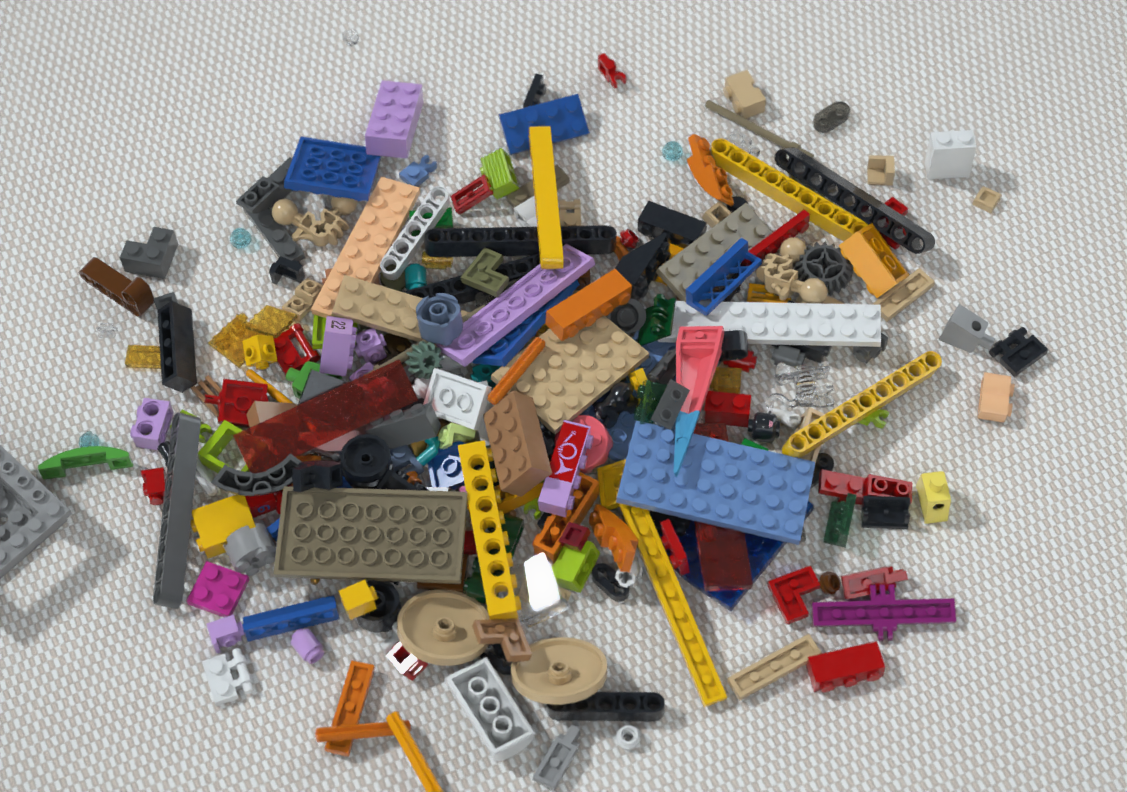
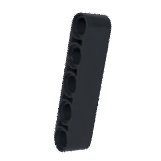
(616, 712)

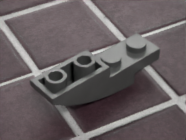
(266, 190)

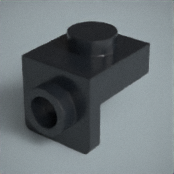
(288, 268)

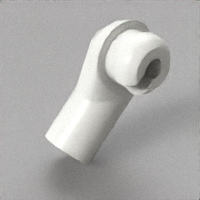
(388, 644)

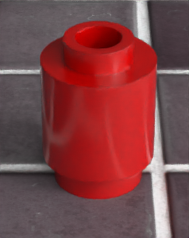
(746, 363)

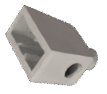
(966, 331)

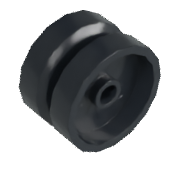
(365, 461)

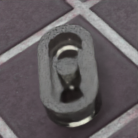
(830, 118)

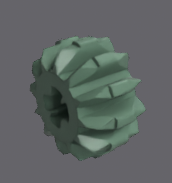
(424, 350)

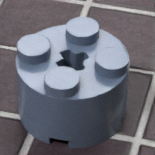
(439, 319)

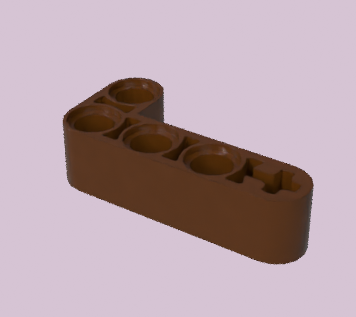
(132, 295)

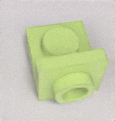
(453, 433)

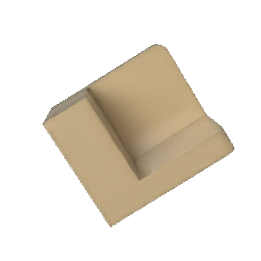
(880, 170)

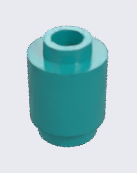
(415, 276)

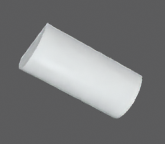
(491, 709)

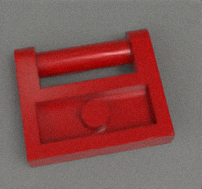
(287, 354)

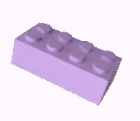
(394, 119)

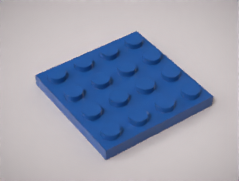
(332, 169)

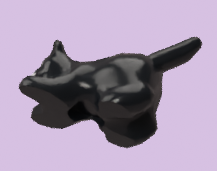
(617, 401)

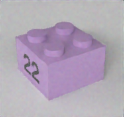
(338, 346)

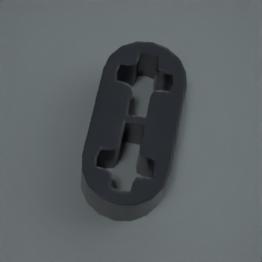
(607, 586)
(495, 660)

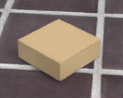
(987, 199)

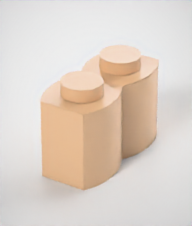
(994, 397)

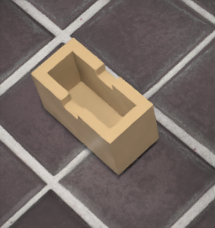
(744, 97)

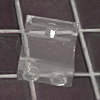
(537, 590)

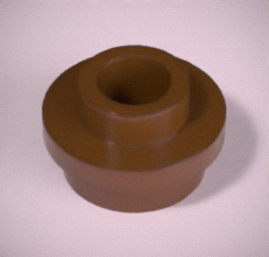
(829, 583)

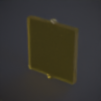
(271, 321)

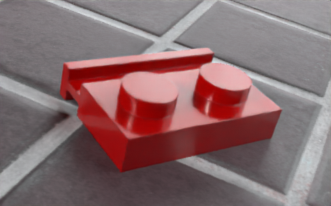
(670, 541)

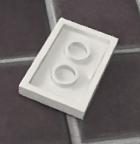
(457, 398)

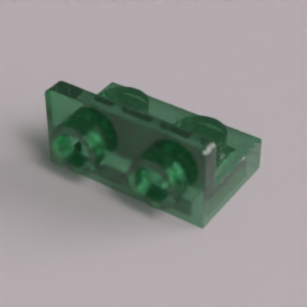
(649, 395)
(839, 521)

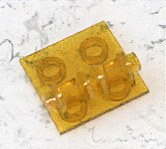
(229, 340)

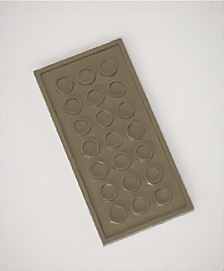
(371, 535)

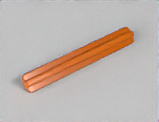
(516, 370)
(355, 731)

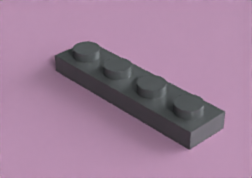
(275, 235)

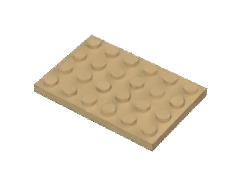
(576, 371)

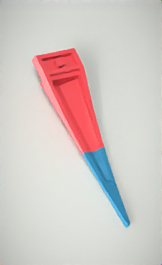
(696, 361)

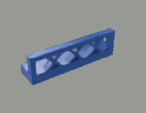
(717, 272)
(290, 618)

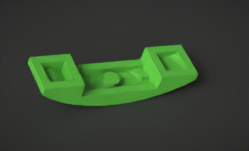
(56, 466)

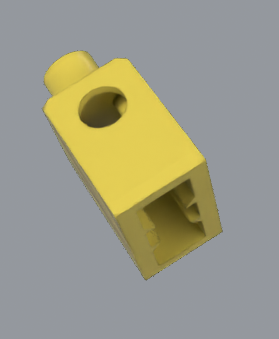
(933, 490)

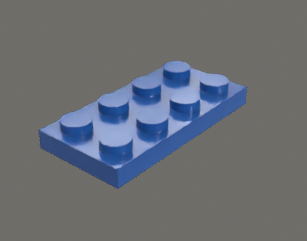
(562, 115)

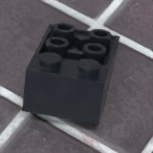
(641, 264)

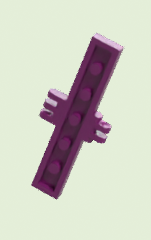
(883, 612)

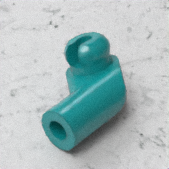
(430, 452)

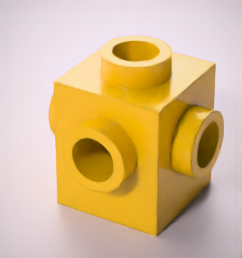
(259, 351)

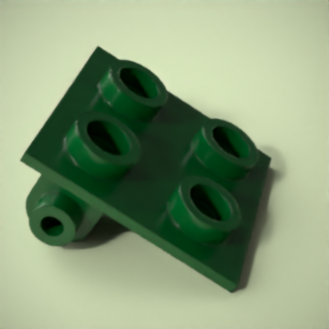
(658, 320)

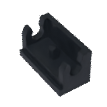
(885, 512)

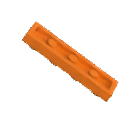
(351, 703)

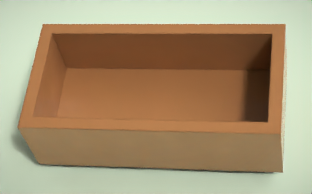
(517, 444)

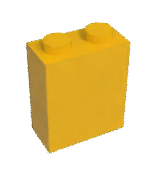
(218, 521)

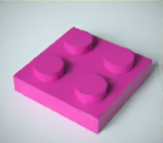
(217, 590)

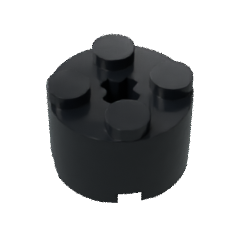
(386, 611)

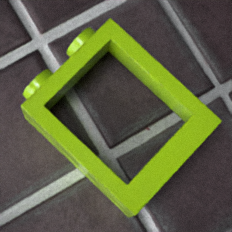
(215, 445)

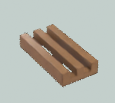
(203, 385)

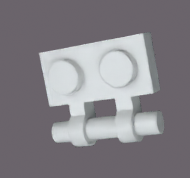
(220, 678)

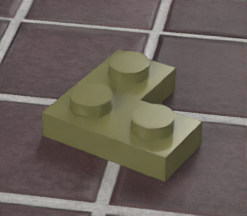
(482, 273)

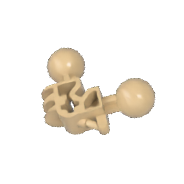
(320, 232)
(781, 278)

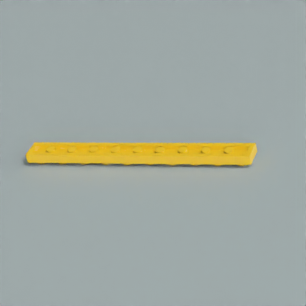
(674, 605)

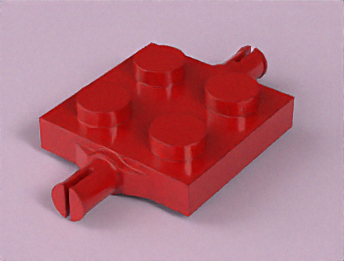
(236, 400)

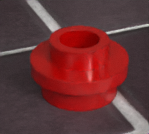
(629, 238)

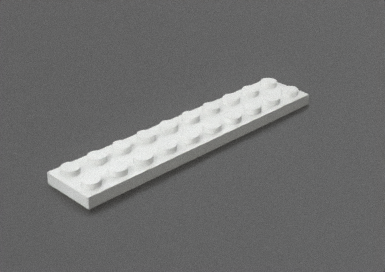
(788, 322)

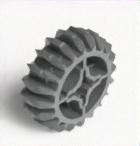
(836, 267)

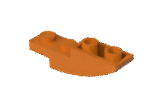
(705, 171)
(615, 535)

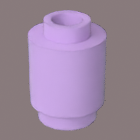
(307, 645)

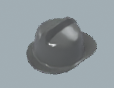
(629, 316)

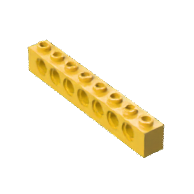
(471, 456)

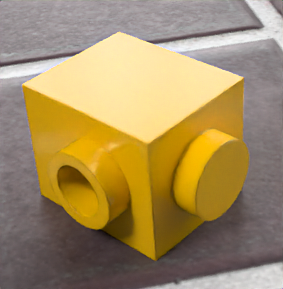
(358, 599)

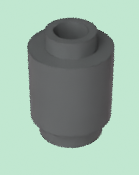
(789, 355)

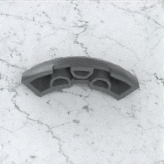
(257, 483)

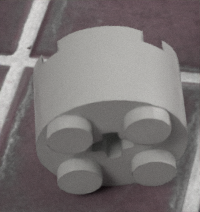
(250, 549)

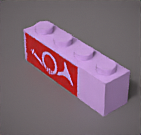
(565, 467)

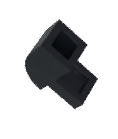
(317, 475)

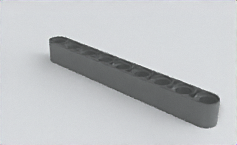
(177, 511)

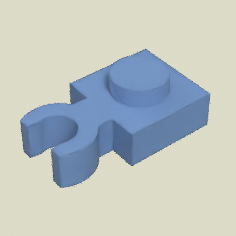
(416, 173)

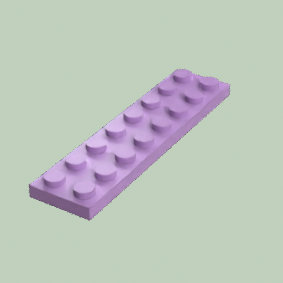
(515, 306)

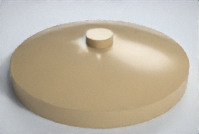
(439, 627)
(560, 671)

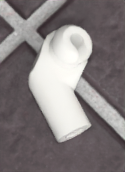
(787, 418)

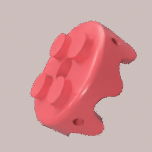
(601, 443)

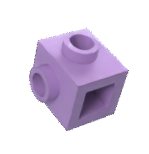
(370, 346)

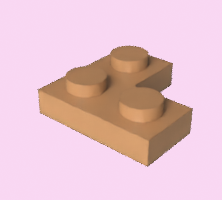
(504, 632)

